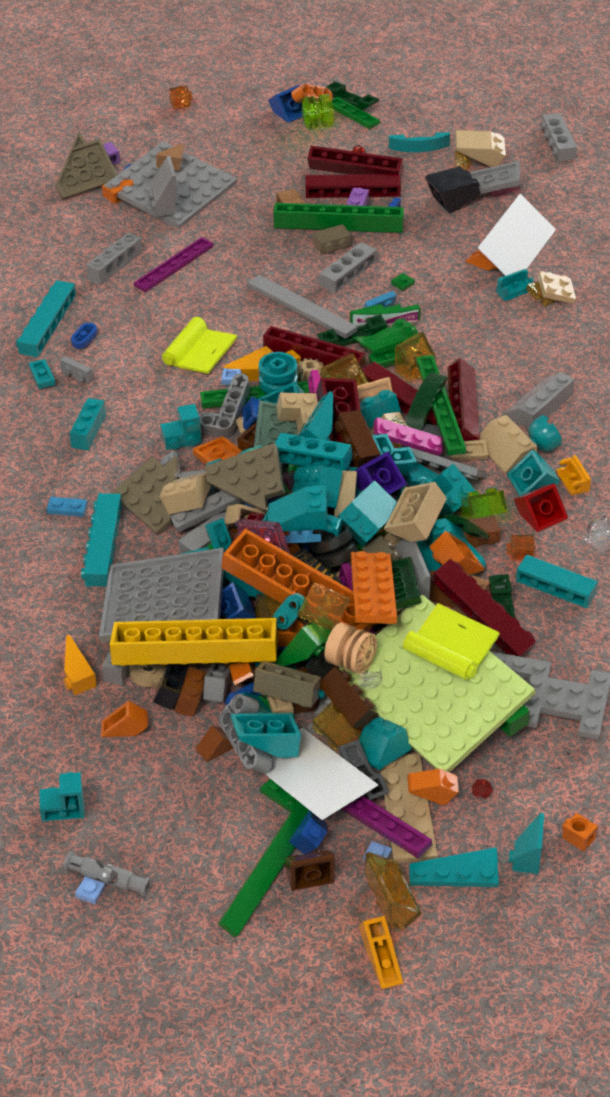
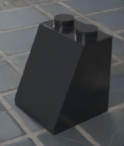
(453, 187)

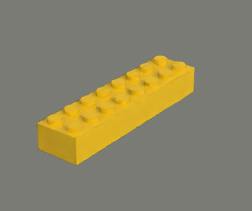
(194, 641)

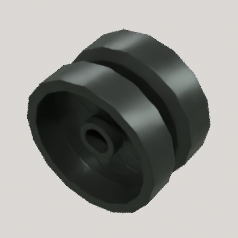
(334, 549)

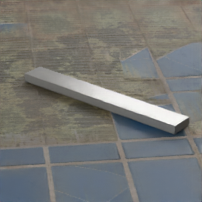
(302, 306)

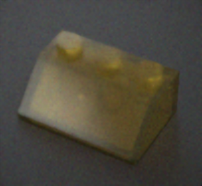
(391, 891)

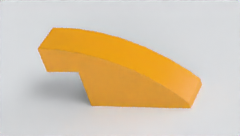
(249, 363)

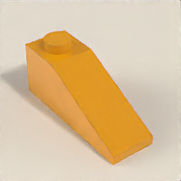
(78, 673)
(381, 951)

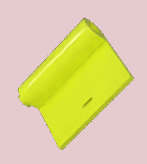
(198, 347)
(451, 642)

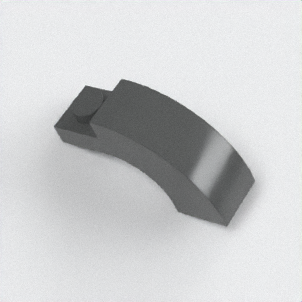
(355, 755)

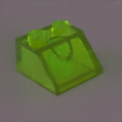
(483, 505)

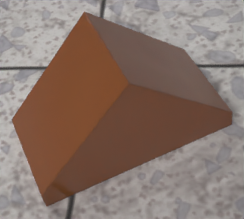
(213, 744)

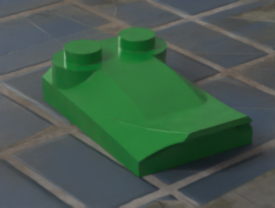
(388, 338)

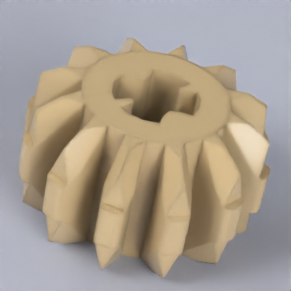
(304, 368)

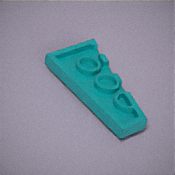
(459, 870)

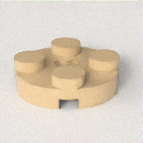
(146, 678)

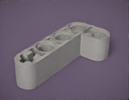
(231, 410)
(250, 756)

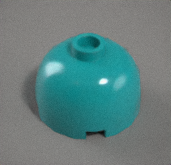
(544, 435)

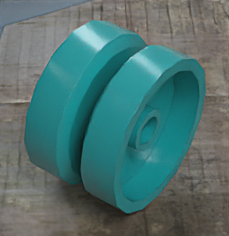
(277, 371)

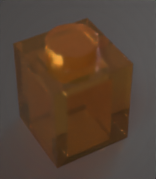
(520, 547)

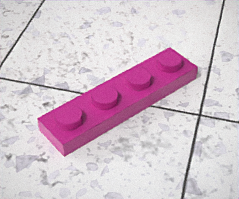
(409, 436)

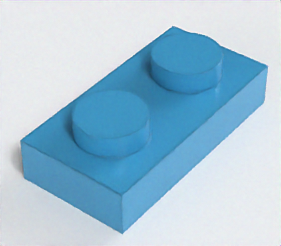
(386, 300)
(67, 506)
(302, 537)

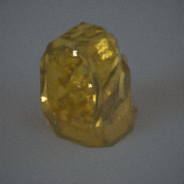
(462, 160)

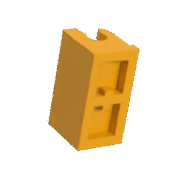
(574, 476)

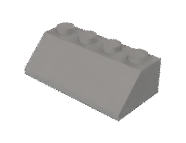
(542, 399)
(410, 549)

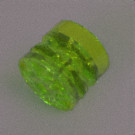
(318, 111)

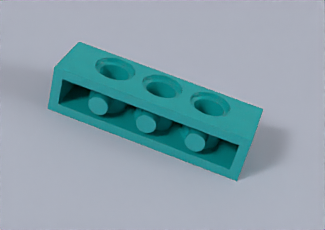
(313, 452)

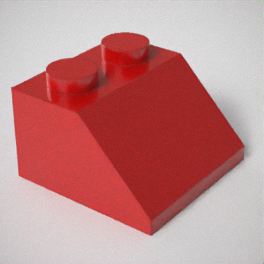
(541, 507)

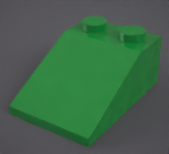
(307, 643)

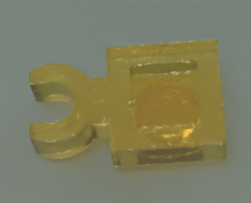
(535, 291)

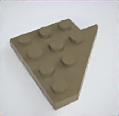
(85, 168)
(249, 476)
(142, 493)

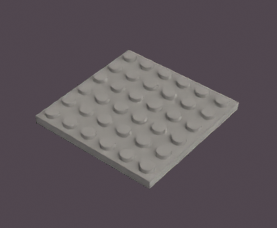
(196, 185)
(164, 590)

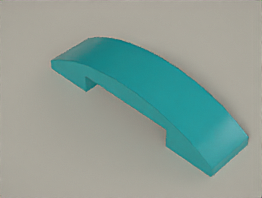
(419, 144)

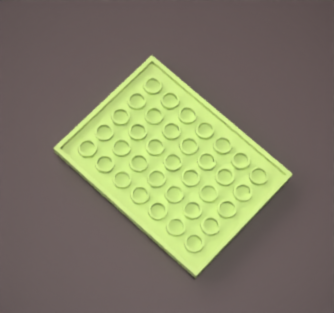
(438, 709)

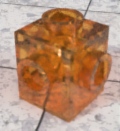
(180, 97)

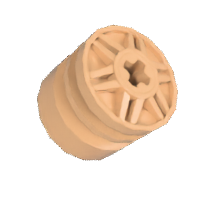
(350, 648)

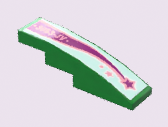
(390, 314)

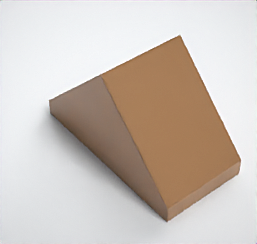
(176, 154)

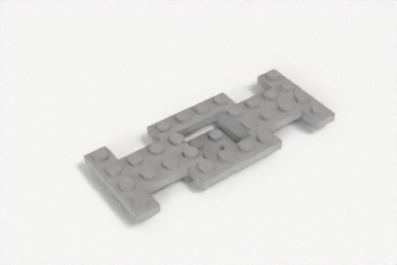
(560, 696)

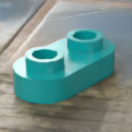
(288, 612)

